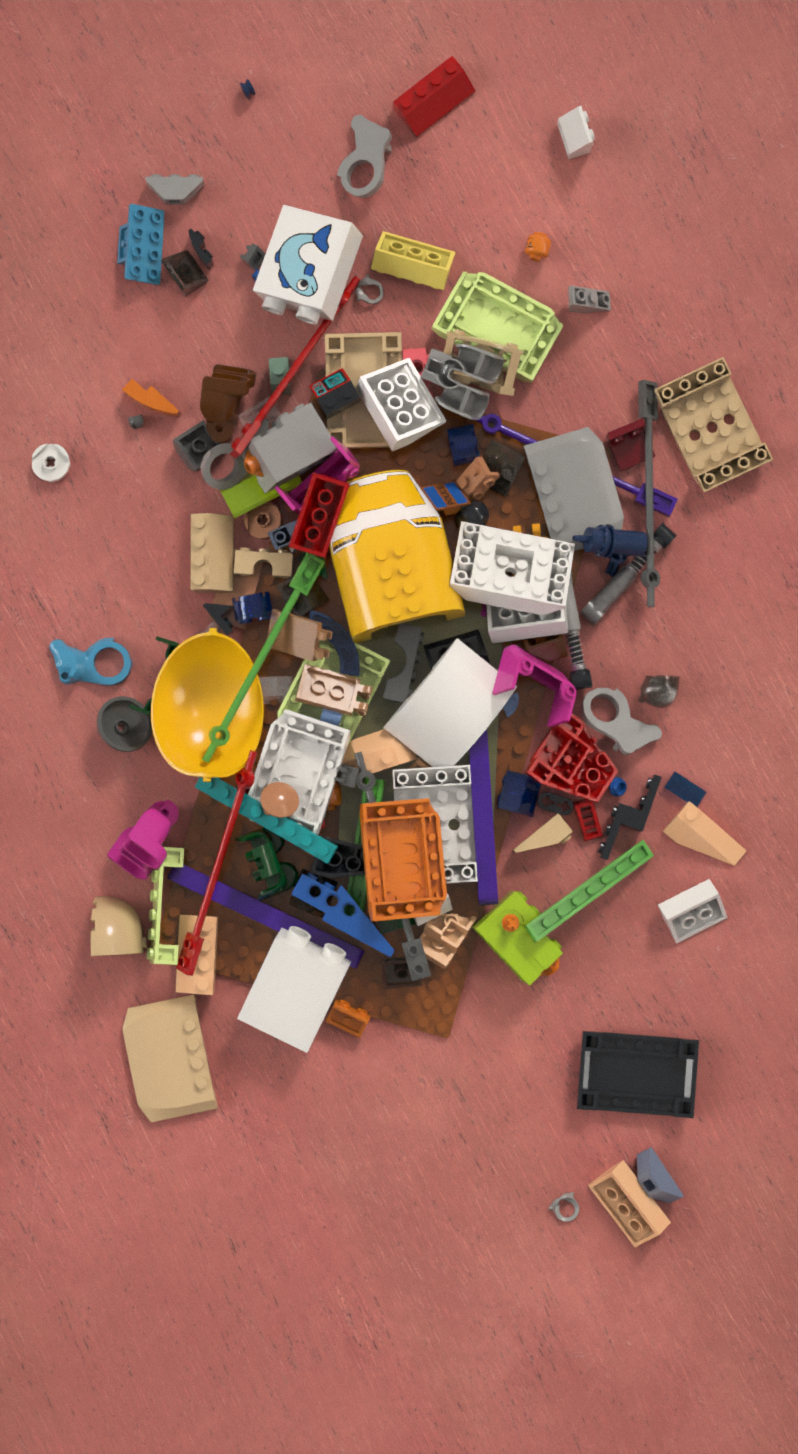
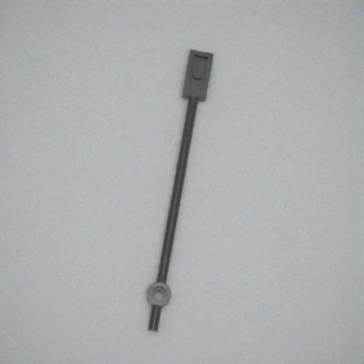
(649, 412)
(413, 947)

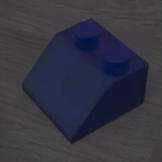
(519, 793)

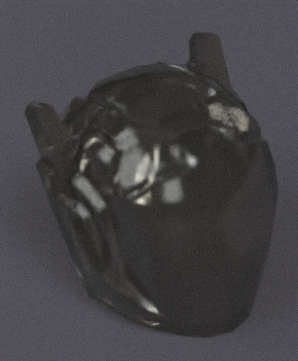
(659, 690)

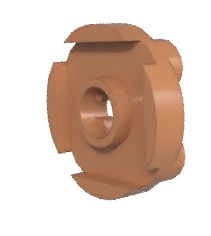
(255, 527)

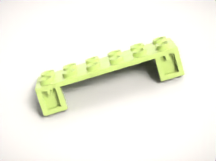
(157, 952)

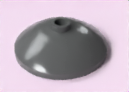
(135, 725)

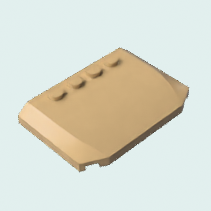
(168, 1059)

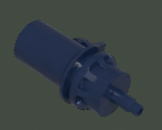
(612, 544)

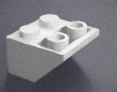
(575, 132)

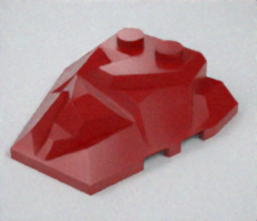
(572, 762)

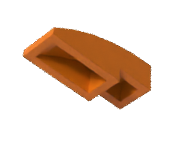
(150, 399)

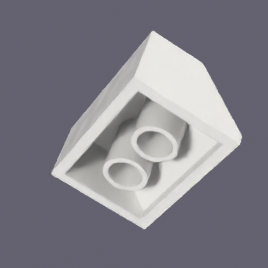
(693, 911)

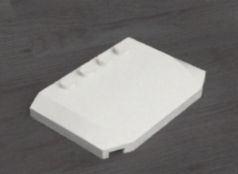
(306, 758)

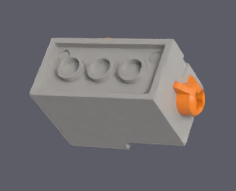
(289, 448)

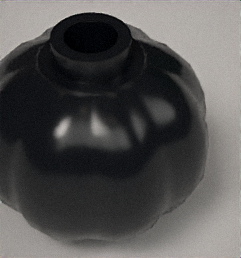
(475, 513)

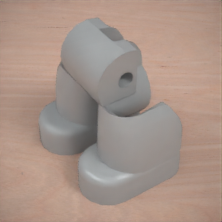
(458, 396)

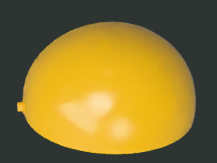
(195, 695)

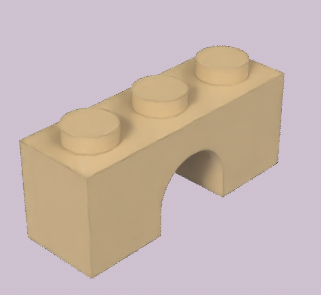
(247, 561)

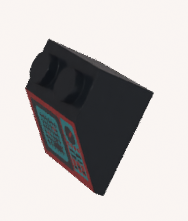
(335, 393)

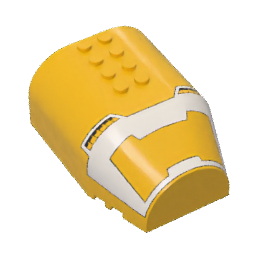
(391, 555)

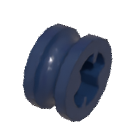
(247, 88)

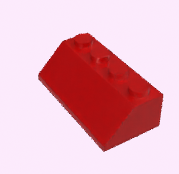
(433, 96)
(319, 514)

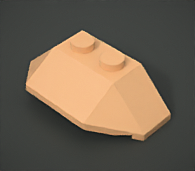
(379, 752)

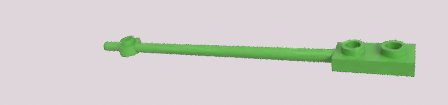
(301, 583)

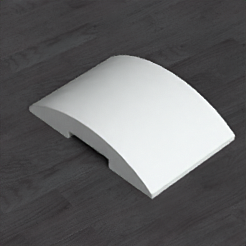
(449, 707)

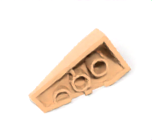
(700, 833)

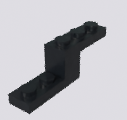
(629, 816)

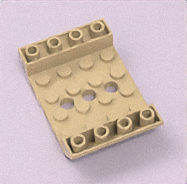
(706, 398)

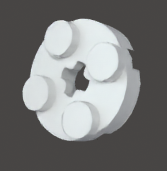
(50, 473)

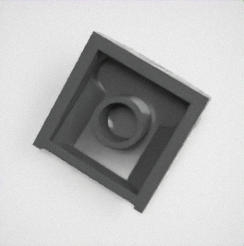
(194, 445)

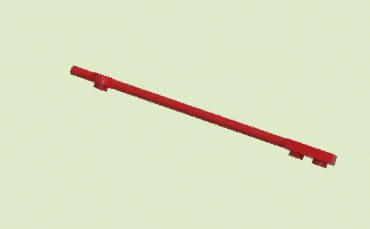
(250, 429)
(193, 942)

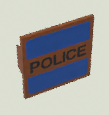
(446, 497)

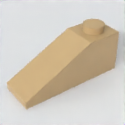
(549, 834)

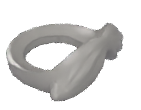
(368, 281)
(555, 1206)

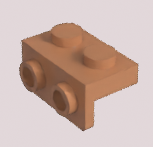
(477, 479)

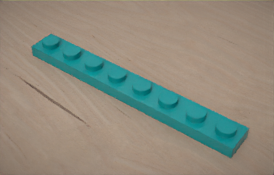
(282, 827)

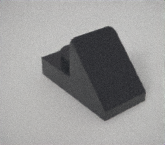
(217, 611)

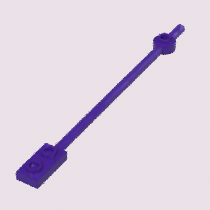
(662, 502)

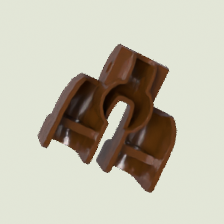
(222, 399)

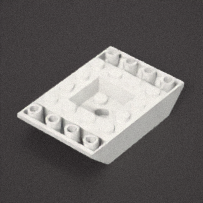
(538, 563)

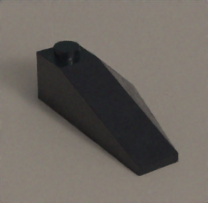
(346, 861)

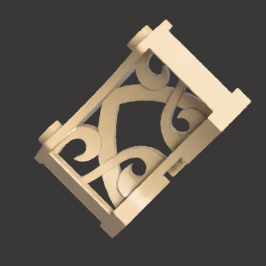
(500, 386)

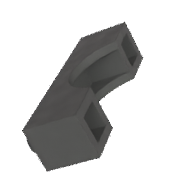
(408, 639)

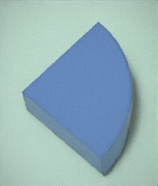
(511, 705)

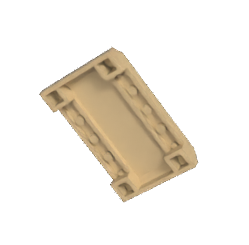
(359, 356)

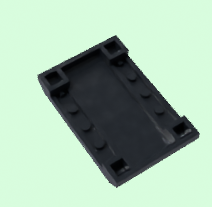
(638, 1074)

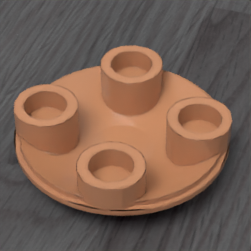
(279, 800)

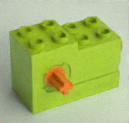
(505, 934)

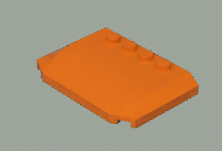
(402, 859)

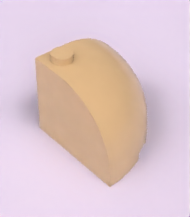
(116, 928)

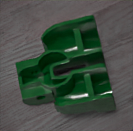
(278, 876)

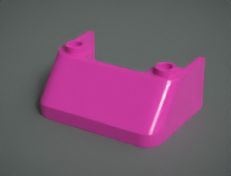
(339, 465)
(519, 661)

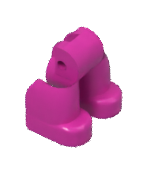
(140, 846)

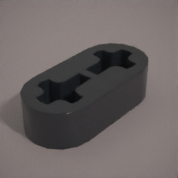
(556, 799)

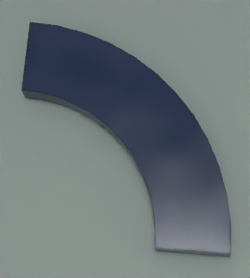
(342, 643)

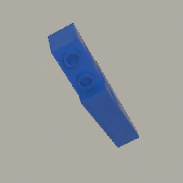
(357, 925)

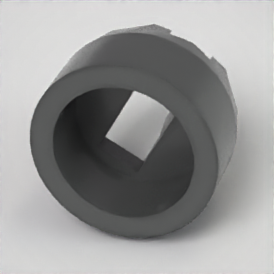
(136, 421)

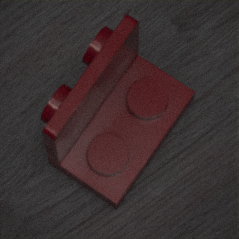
(628, 444)

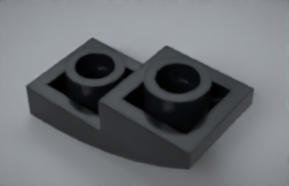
(198, 244)

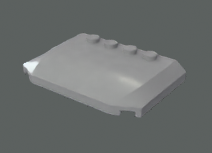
(574, 484)

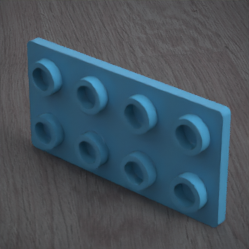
(142, 244)

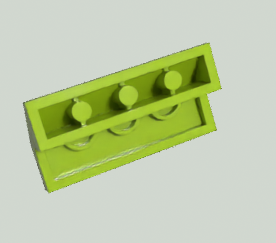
(249, 494)

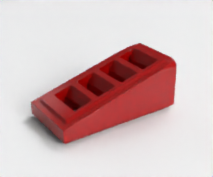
(583, 803)

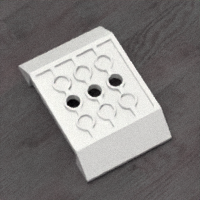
(452, 799)

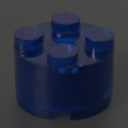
(463, 444)
(252, 606)

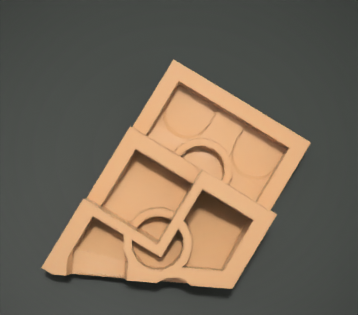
(444, 937)

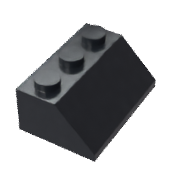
(471, 639)

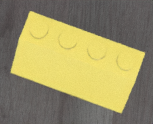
(412, 260)

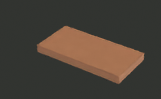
(242, 586)

